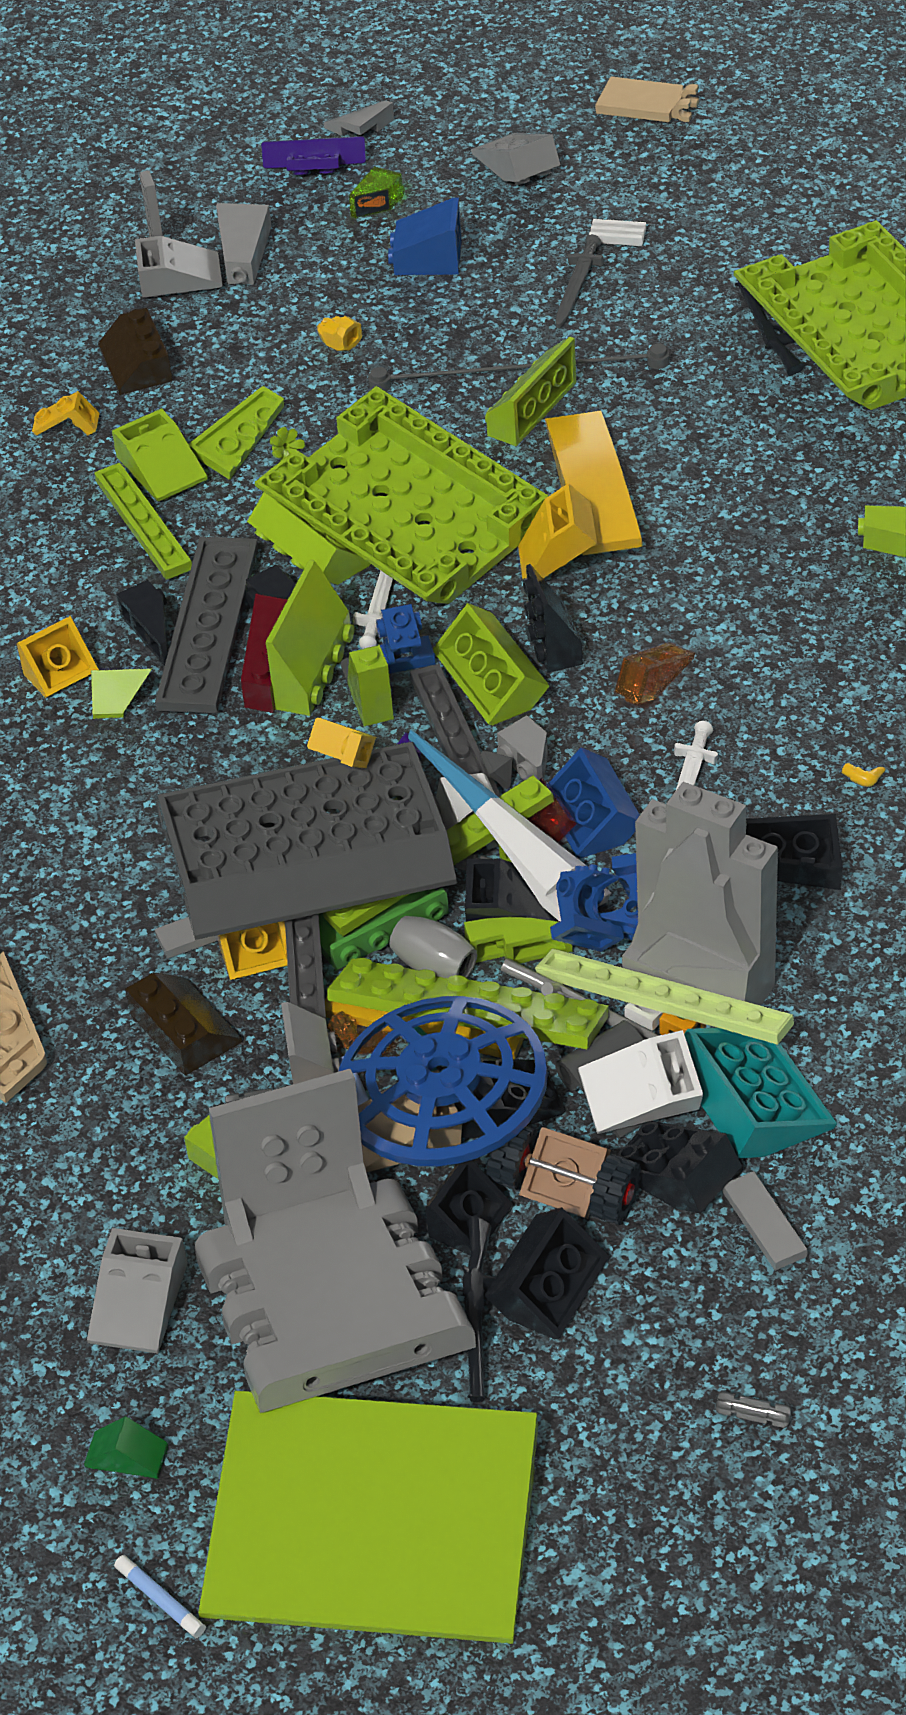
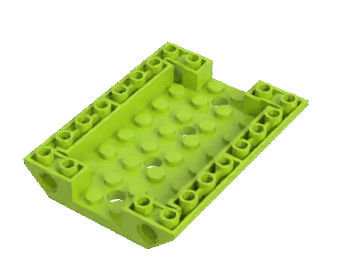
(814, 306)
(426, 479)

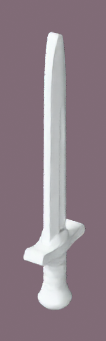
(378, 603)
(695, 754)

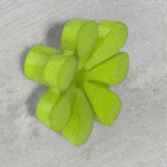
(285, 443)

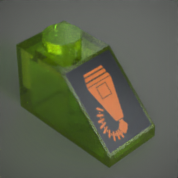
(376, 193)

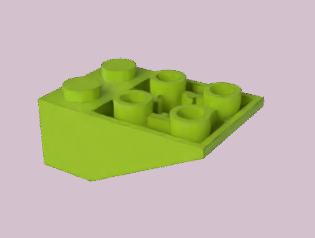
(158, 455)

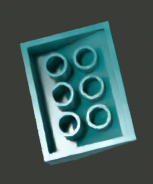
(755, 1092)

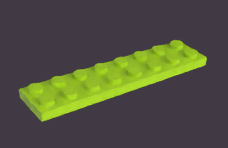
(393, 986)

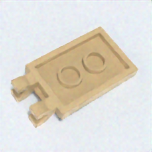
(647, 100)

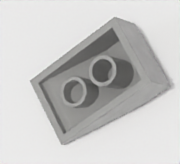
(519, 156)

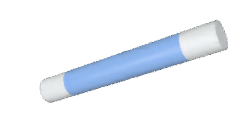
(160, 1596)

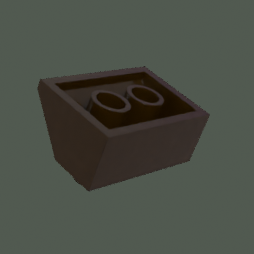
(135, 353)
(180, 1020)

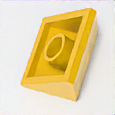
(55, 657)
(254, 949)

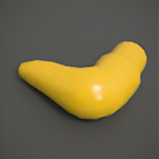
(862, 777)

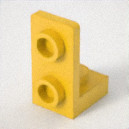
(73, 407)
(341, 743)

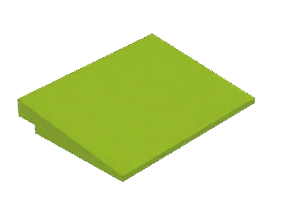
(372, 1518)

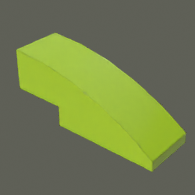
(512, 938)

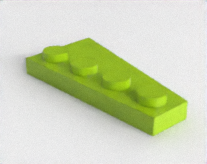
(235, 435)

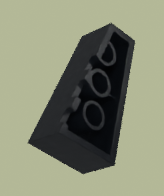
(806, 848)

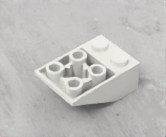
(642, 1083)

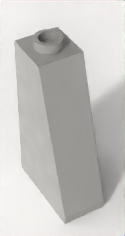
(243, 239)

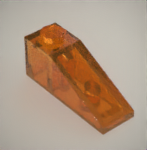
(651, 671)

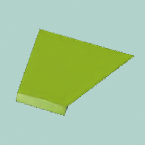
(115, 690)

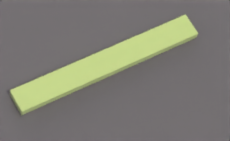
(666, 996)

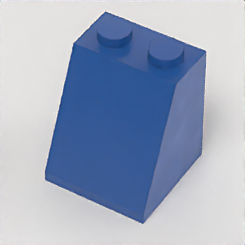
(428, 241)

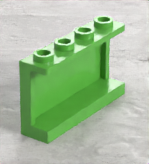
(377, 931)

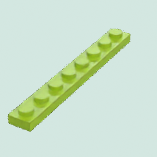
(463, 839)

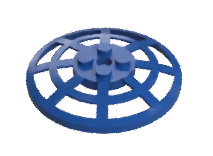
(450, 1085)

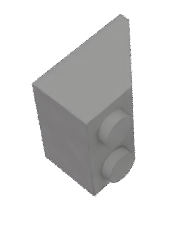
(308, 1044)

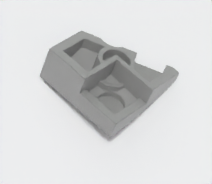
(359, 121)

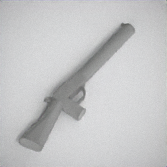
(549, 986)

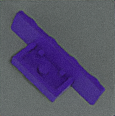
(313, 154)

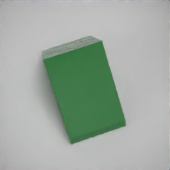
(126, 1449)

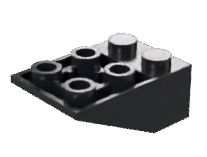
(550, 625)
(499, 891)
(511, 1099)
(682, 1163)

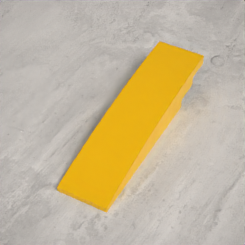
(591, 466)

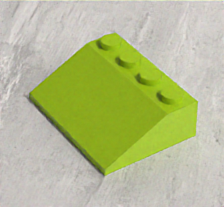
(307, 642)

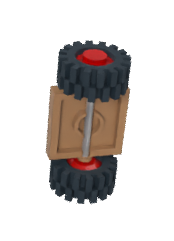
(567, 1174)

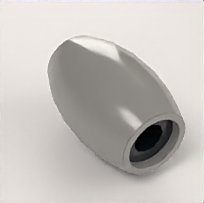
(433, 947)

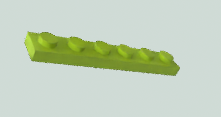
(143, 521)

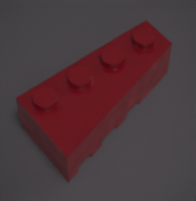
(256, 675)

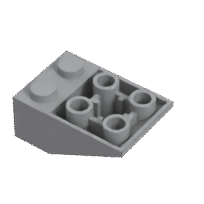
(175, 267)
(136, 1290)

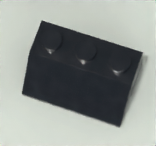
(547, 1274)

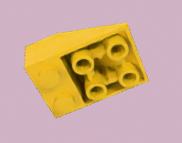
(558, 532)

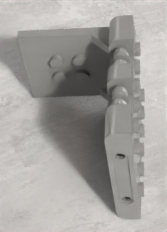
(316, 1254)

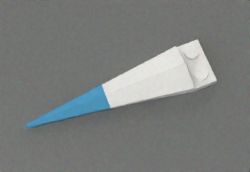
(529, 848)

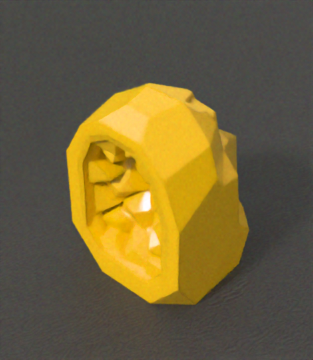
(340, 332)

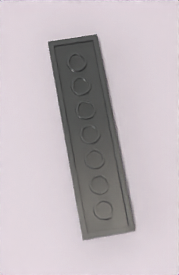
(207, 625)

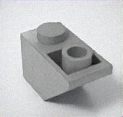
(526, 745)

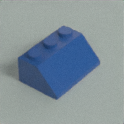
(595, 802)

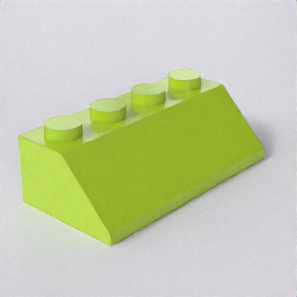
(533, 394)
(303, 541)
(489, 666)

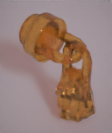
(346, 1030)

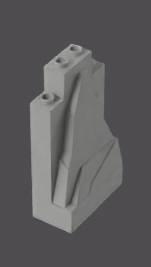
(704, 897)

